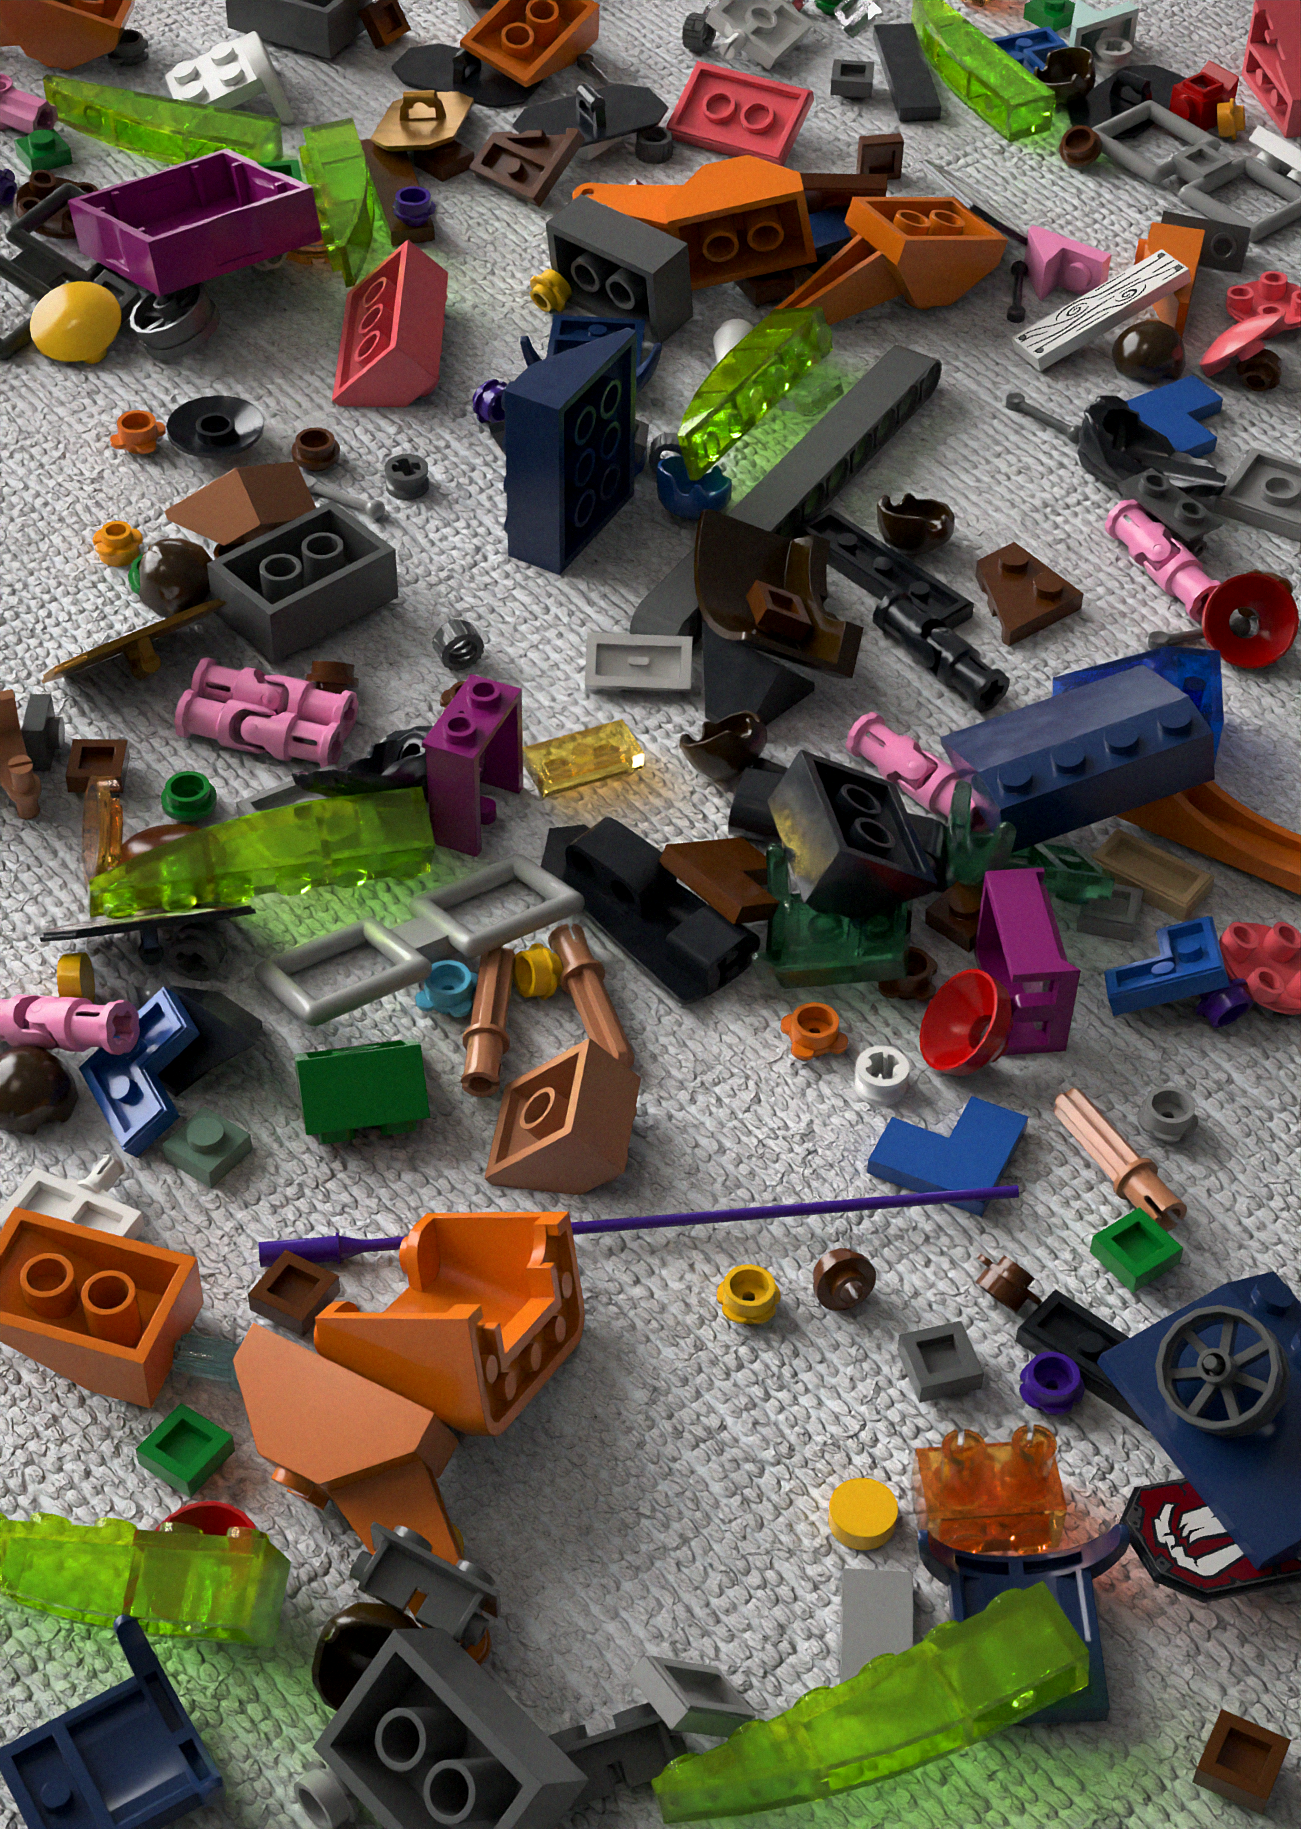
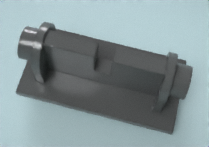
(1223, 242)
(1166, 503)
(453, 1592)
(637, 1744)

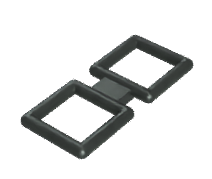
(38, 266)

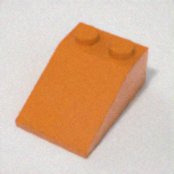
(533, 36)
(95, 1304)

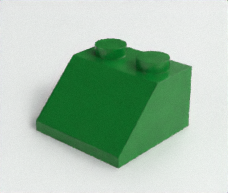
(362, 1089)

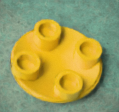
(76, 322)

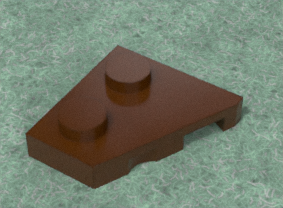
(526, 162)
(1024, 592)

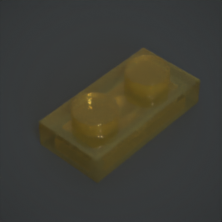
(583, 758)

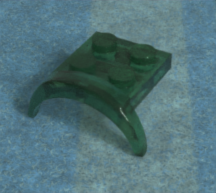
(1067, 868)
(828, 948)

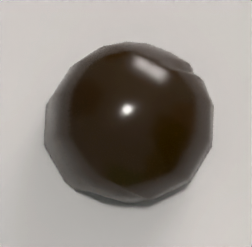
(1069, 74)
(1149, 351)
(914, 524)
(174, 576)
(726, 745)
(34, 1089)
(350, 1645)

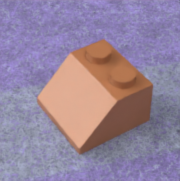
(245, 503)
(565, 1123)

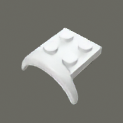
(230, 77)

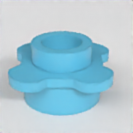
(448, 989)

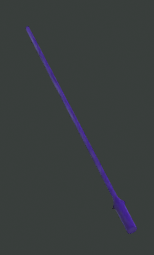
(341, 1247)

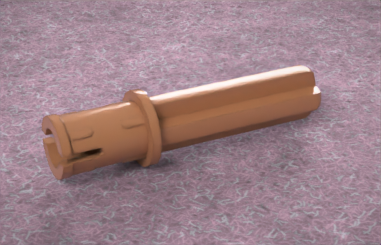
(584, 981)
(487, 1036)
(1132, 1176)

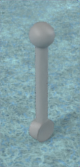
(374, 508)

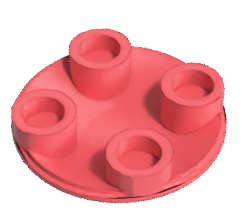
(1266, 296)
(1241, 340)
(1268, 962)

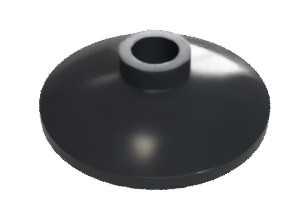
(215, 426)

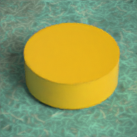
(76, 976)
(862, 1513)

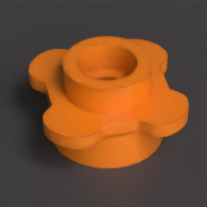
(137, 432)
(814, 1031)

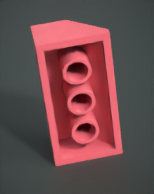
(392, 332)

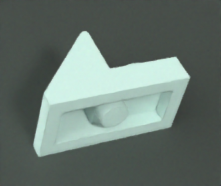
(1092, 25)

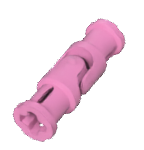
(1162, 556)
(276, 693)
(277, 734)
(903, 762)
(68, 1023)

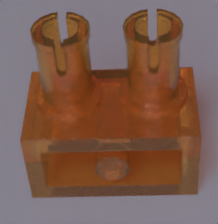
(991, 1493)

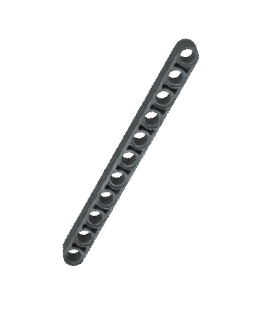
(806, 476)

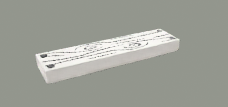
(1101, 310)

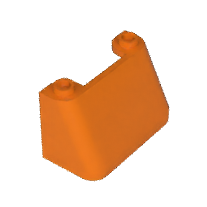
(482, 1319)

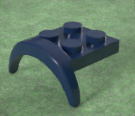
(574, 331)
(1068, 1573)
(115, 1758)

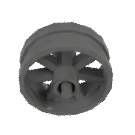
(175, 322)
(1222, 1371)

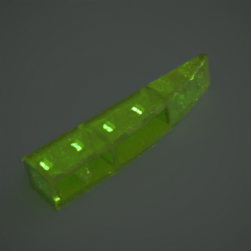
(982, 72)
(161, 125)
(342, 194)
(751, 383)
(276, 851)
(165, 1579)
(891, 1716)

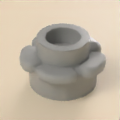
(1168, 1114)
(325, 1797)

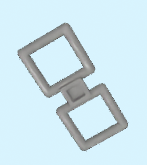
(1201, 167)
(418, 942)

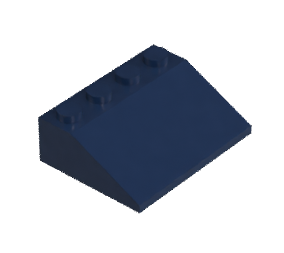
(569, 449)
(1084, 755)
(1245, 1479)

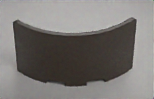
(734, 556)

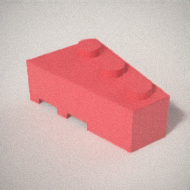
(1274, 61)

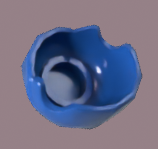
(690, 497)

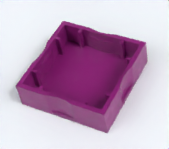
(195, 221)

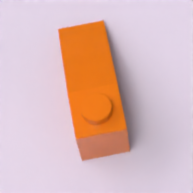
(1186, 247)

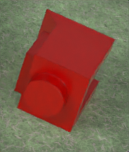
(1198, 95)

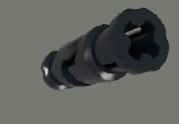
(941, 650)

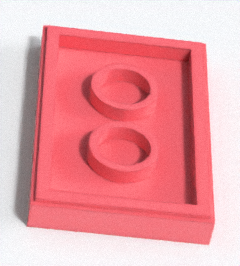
(739, 113)

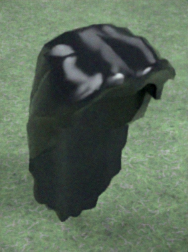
(1119, 446)
(389, 765)

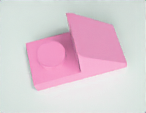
(1063, 263)

